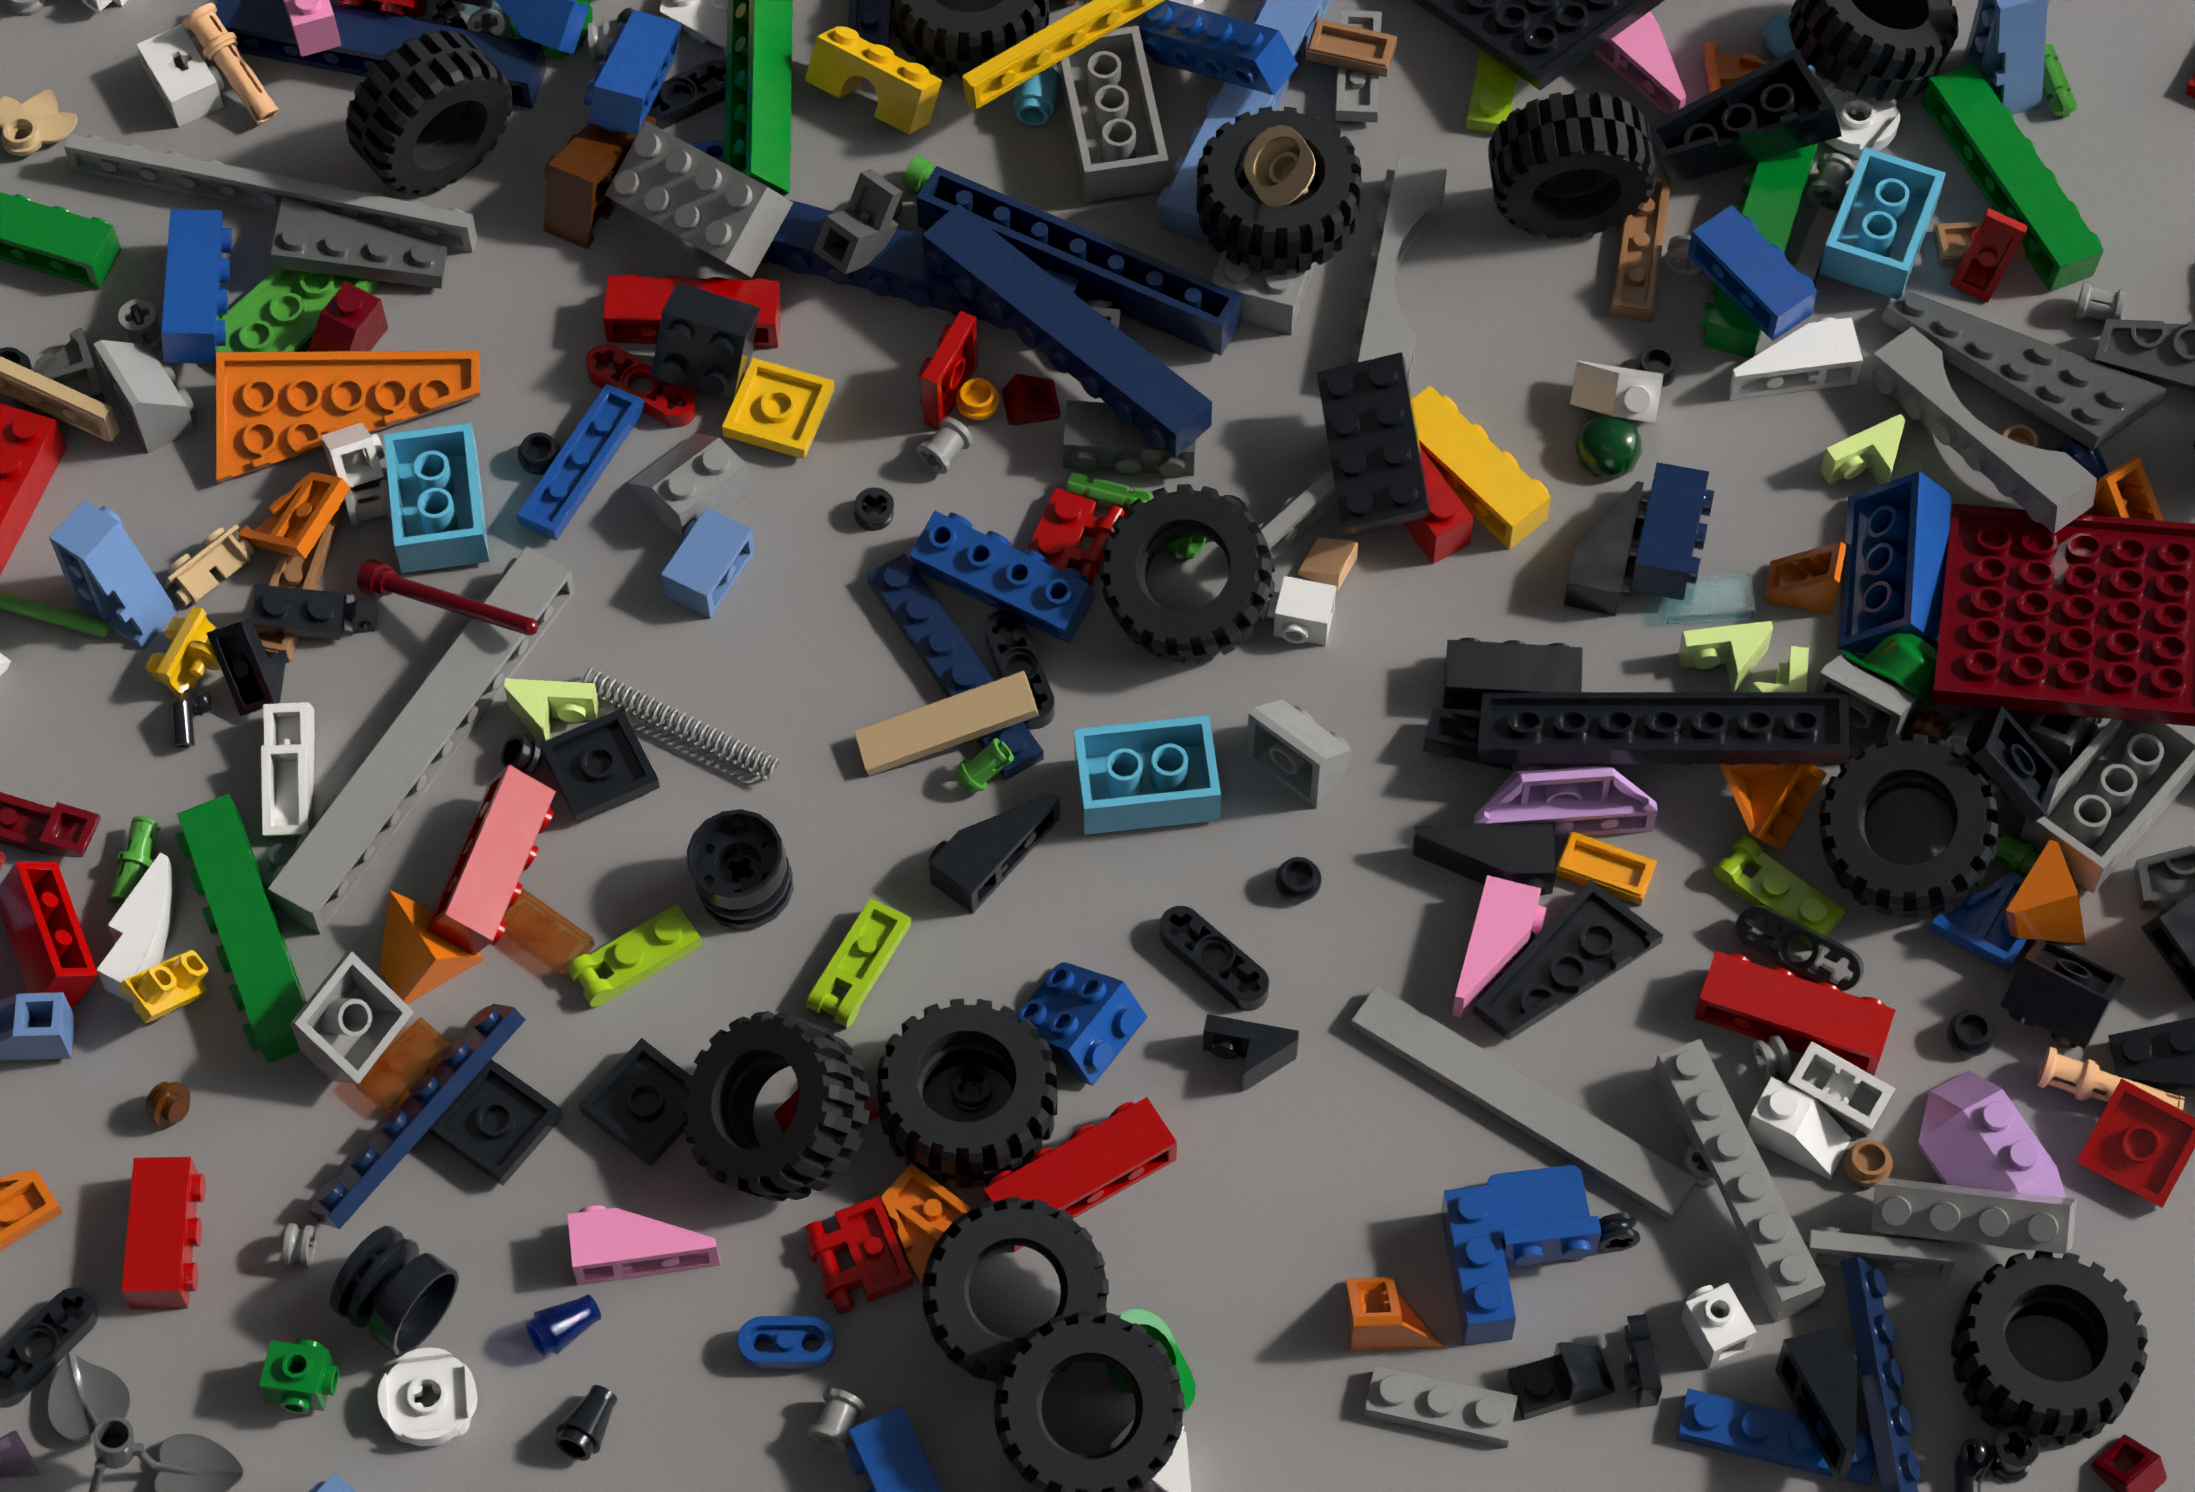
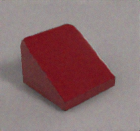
(1030, 400)
(2130, 1467)

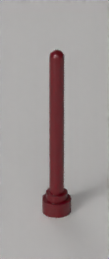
(381, 580)

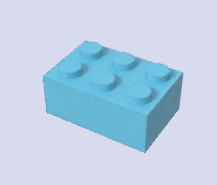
(1881, 223)
(436, 498)
(1147, 774)

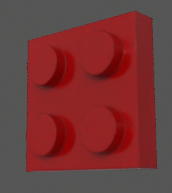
(948, 369)
(2140, 1143)

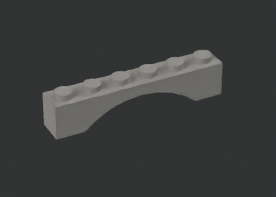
(1413, 207)
(2041, 481)
(1766, 1229)

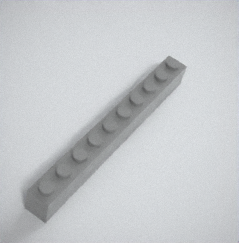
(417, 745)

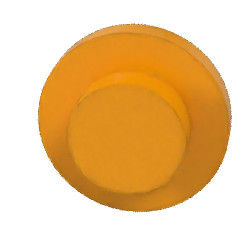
(977, 399)

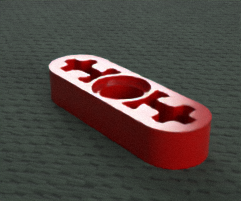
(633, 368)

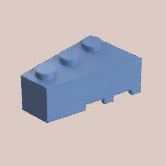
(2010, 49)
(110, 574)

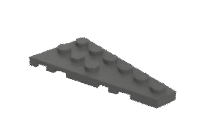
(2052, 383)

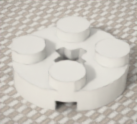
(1873, 132)
(447, 1416)

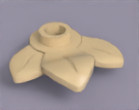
(34, 119)

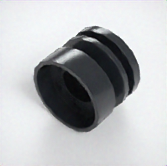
(734, 848)
(394, 1290)

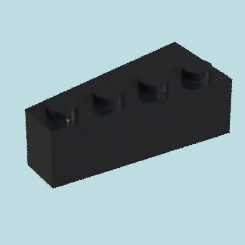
(1745, 121)

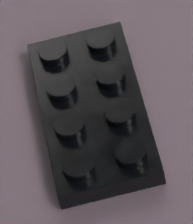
(1374, 444)

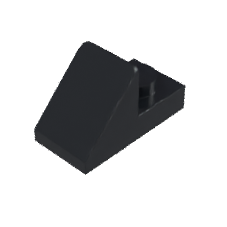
(247, 669)
(1262, 1045)
(1566, 1379)

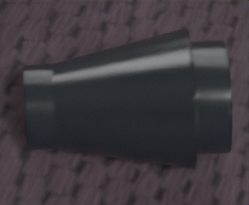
(585, 1426)

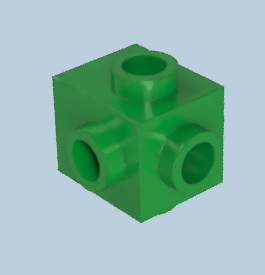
(298, 1375)

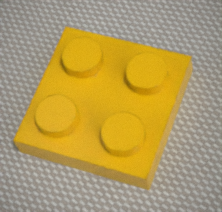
(778, 408)

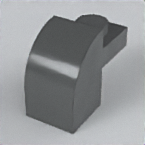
(862, 230)

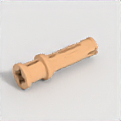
(222, 49)
(2087, 1080)

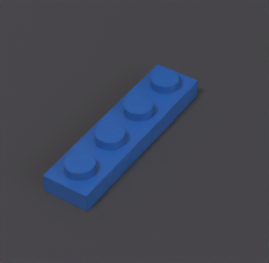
(581, 462)
(1764, 1435)

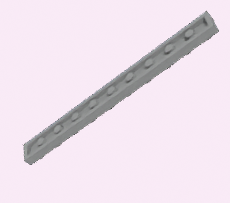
(264, 190)

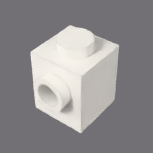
(354, 454)
(1302, 611)
(1717, 1324)

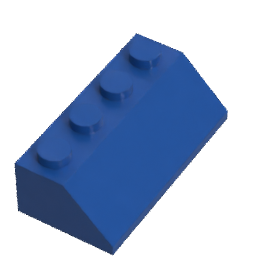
(1894, 562)

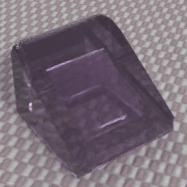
(15, 1457)

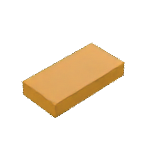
(1610, 867)

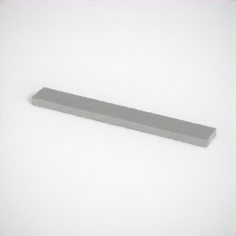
(1524, 1103)

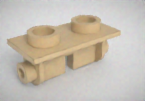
(194, 575)

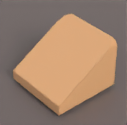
(1329, 561)

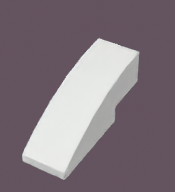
(287, 768)
(141, 927)

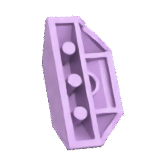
(1572, 799)
(1982, 1141)

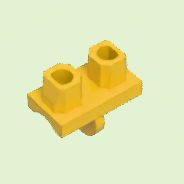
(188, 654)
(166, 986)

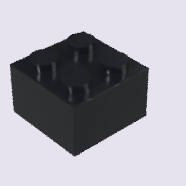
(704, 342)

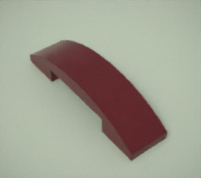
(44, 829)

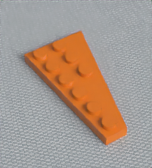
(283, 401)

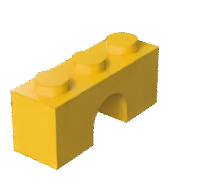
(903, 88)

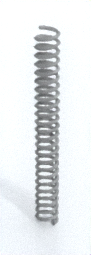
(680, 721)

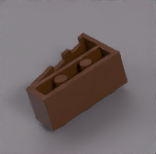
(579, 182)

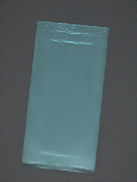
(1713, 599)

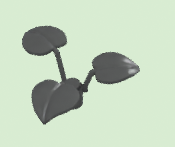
(96, 1401)

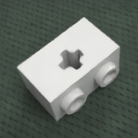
(181, 75)
(1841, 1087)

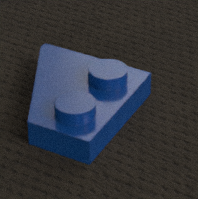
(1983, 924)

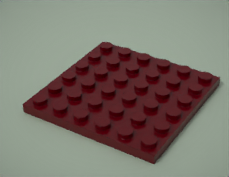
(2070, 617)

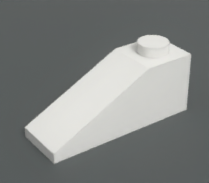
(1808, 359)

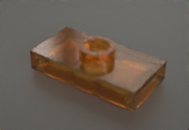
(545, 933)
(402, 1065)

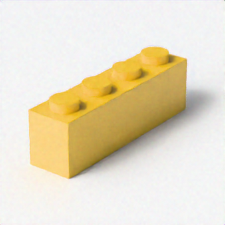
(1478, 471)

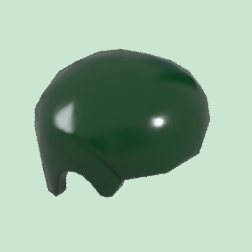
(1608, 446)

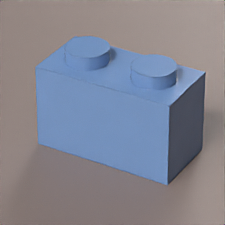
(707, 562)

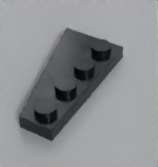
(1570, 956)

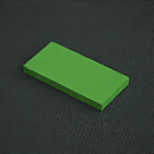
(283, 311)

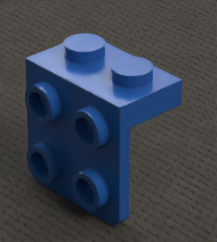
(1084, 1017)
(1544, 1215)

